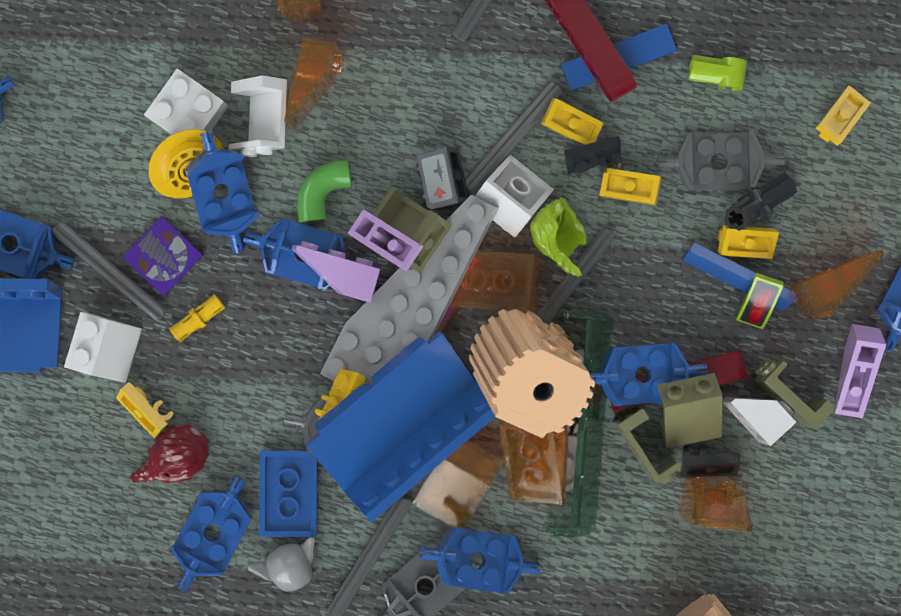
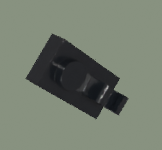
(590, 155)
(717, 464)

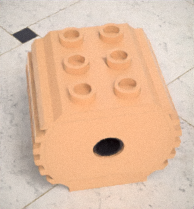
(530, 372)

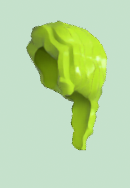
(558, 234)

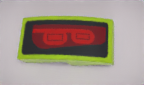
(760, 301)

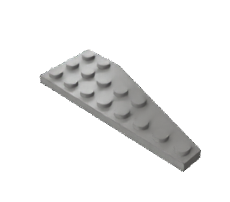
(411, 302)

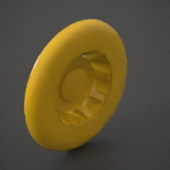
(176, 149)

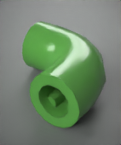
(318, 186)

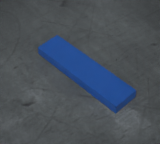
(633, 51)
(729, 272)

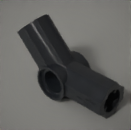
(760, 202)

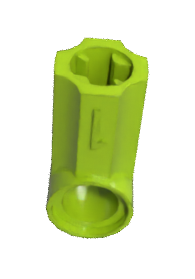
(721, 72)

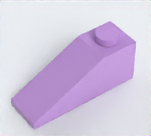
(385, 240)
(859, 369)

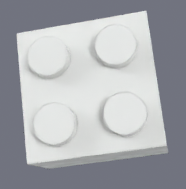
(185, 106)

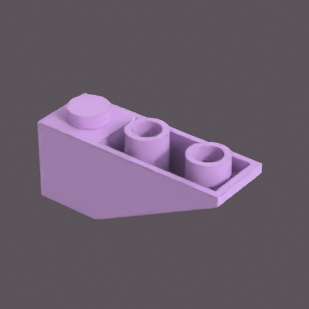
(344, 276)

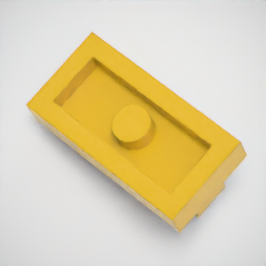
(842, 116)
(571, 122)
(630, 186)
(748, 242)
(343, 385)
(135, 402)

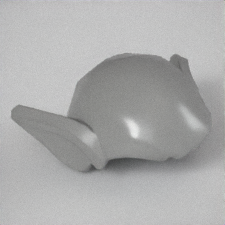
(287, 565)

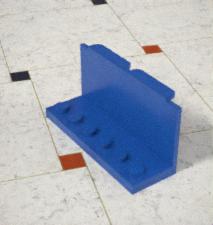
(29, 325)
(400, 425)

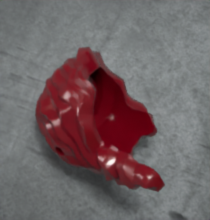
(174, 456)

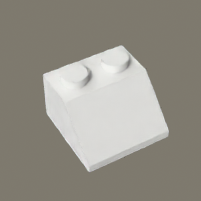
(515, 194)
(103, 347)
(761, 417)

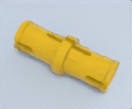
(197, 318)

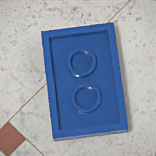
(288, 493)

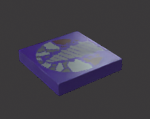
(163, 256)

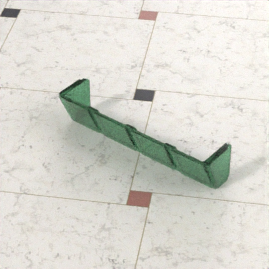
(589, 431)

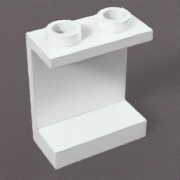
(265, 115)

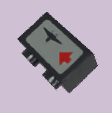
(442, 178)

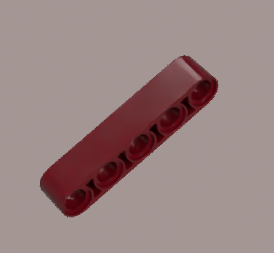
(593, 47)
(726, 367)

